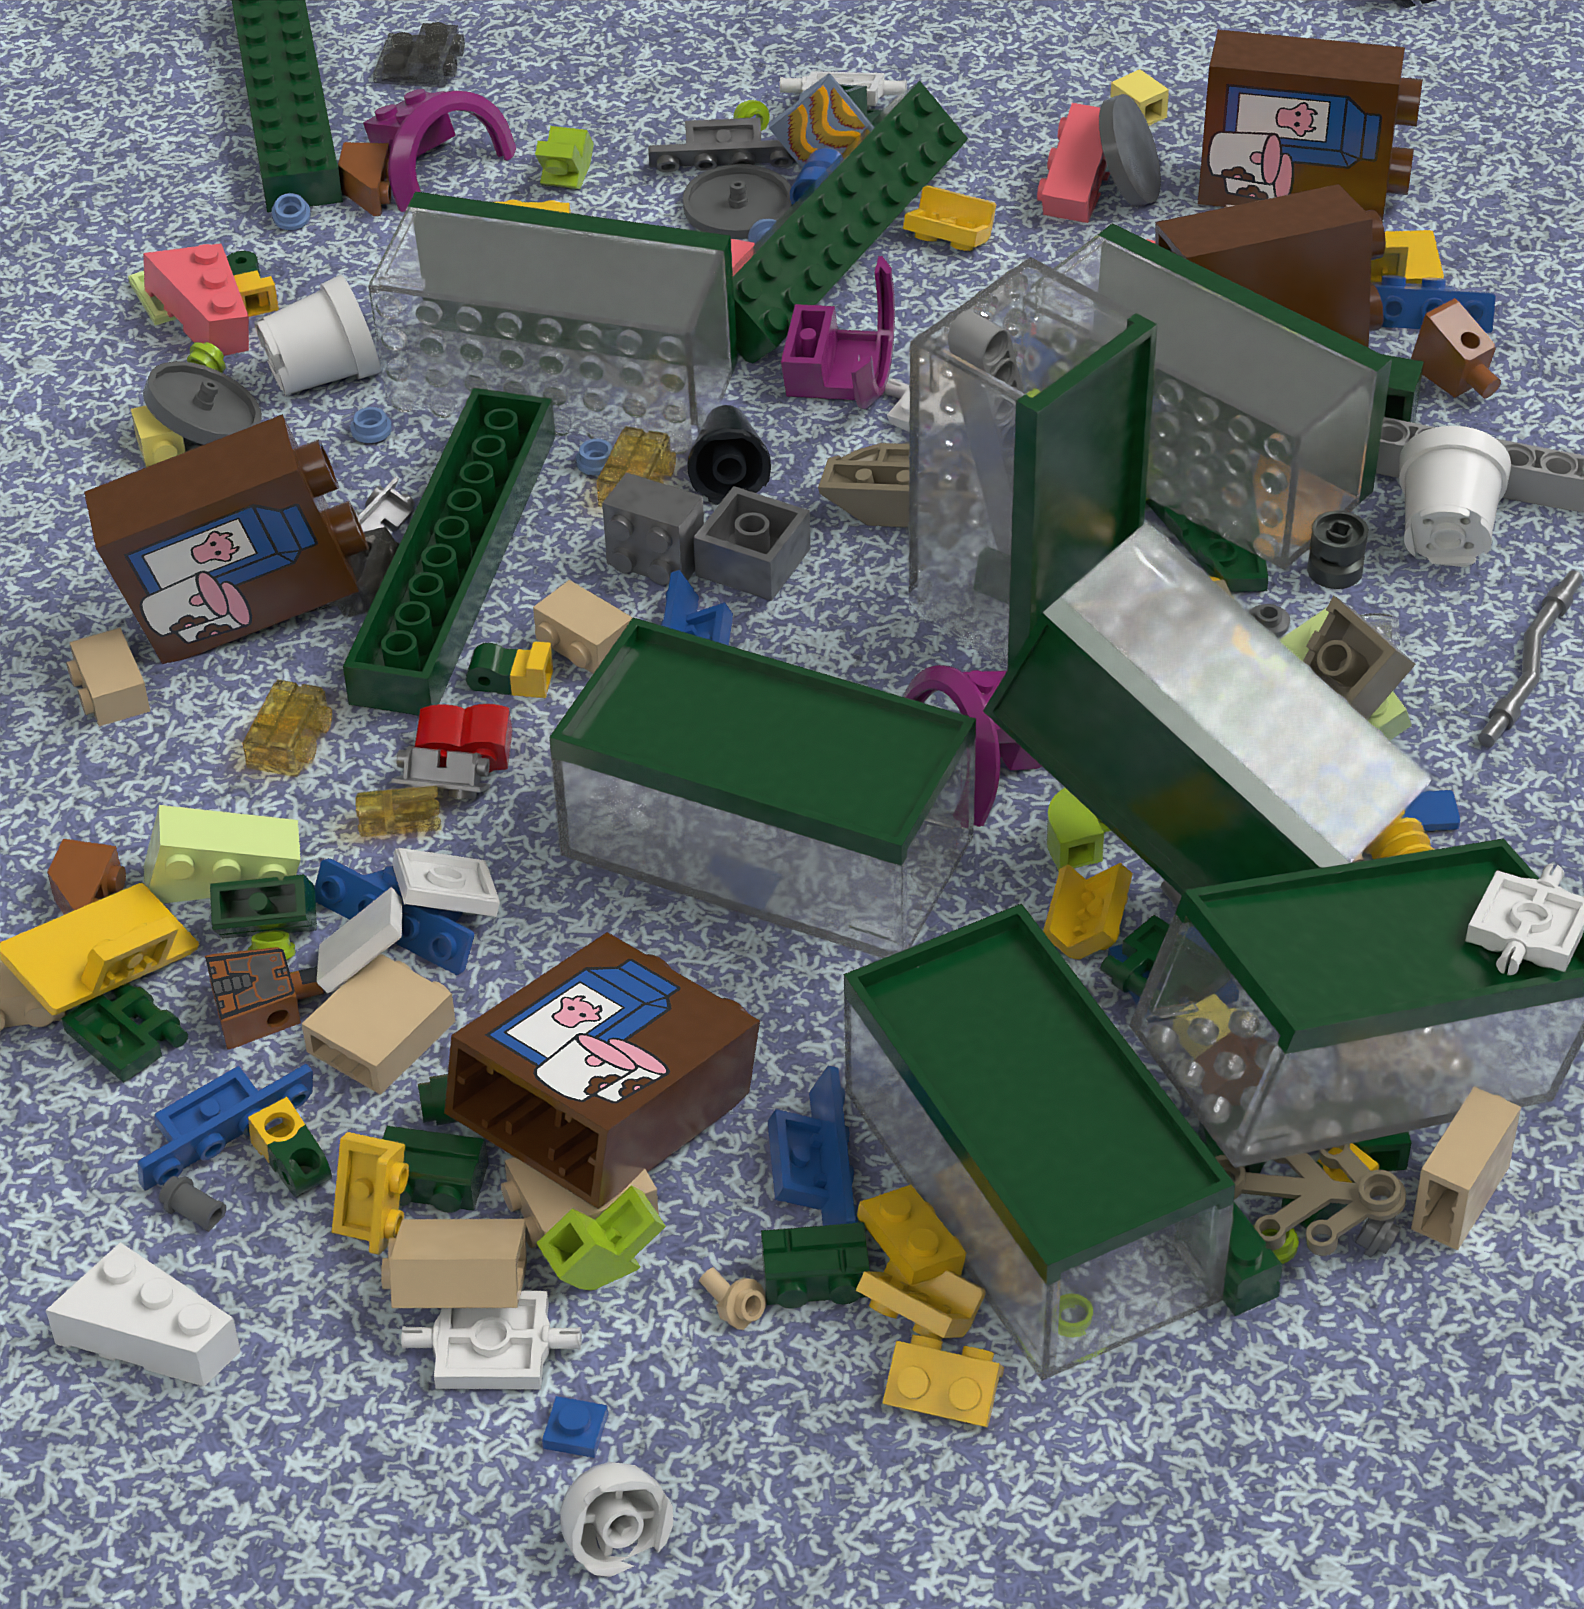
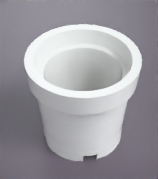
(318, 339)
(1452, 492)

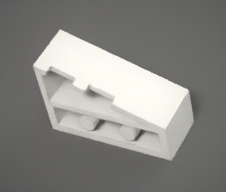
(144, 1318)

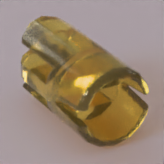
(398, 811)

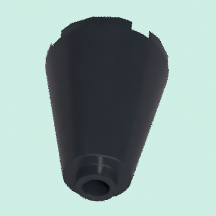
(727, 456)

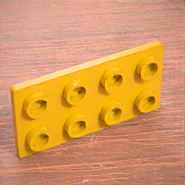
(1408, 255)
(96, 948)

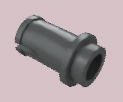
(182, 1196)

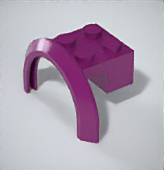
(423, 124)
(838, 362)
(971, 694)

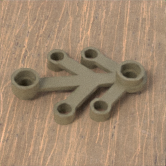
(1317, 1190)

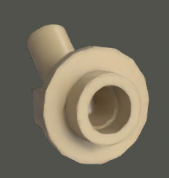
(735, 1301)

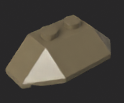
(870, 484)

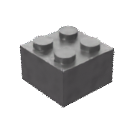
(651, 528)
(752, 543)

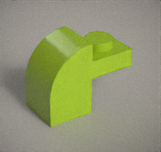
(565, 157)
(1073, 832)
(601, 1249)

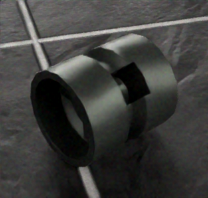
(1337, 549)

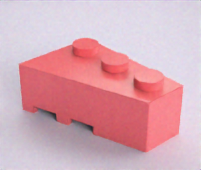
(1074, 167)
(201, 294)

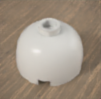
(618, 1508)

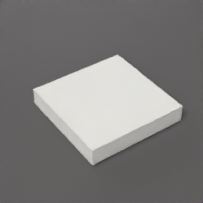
(445, 882)
(360, 941)

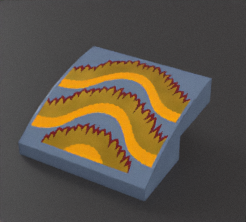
(819, 120)

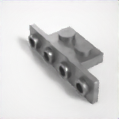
(719, 143)

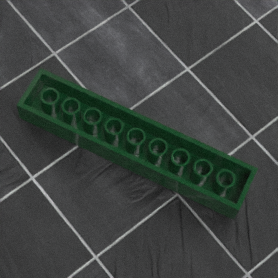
(286, 101)
(840, 217)
(450, 553)

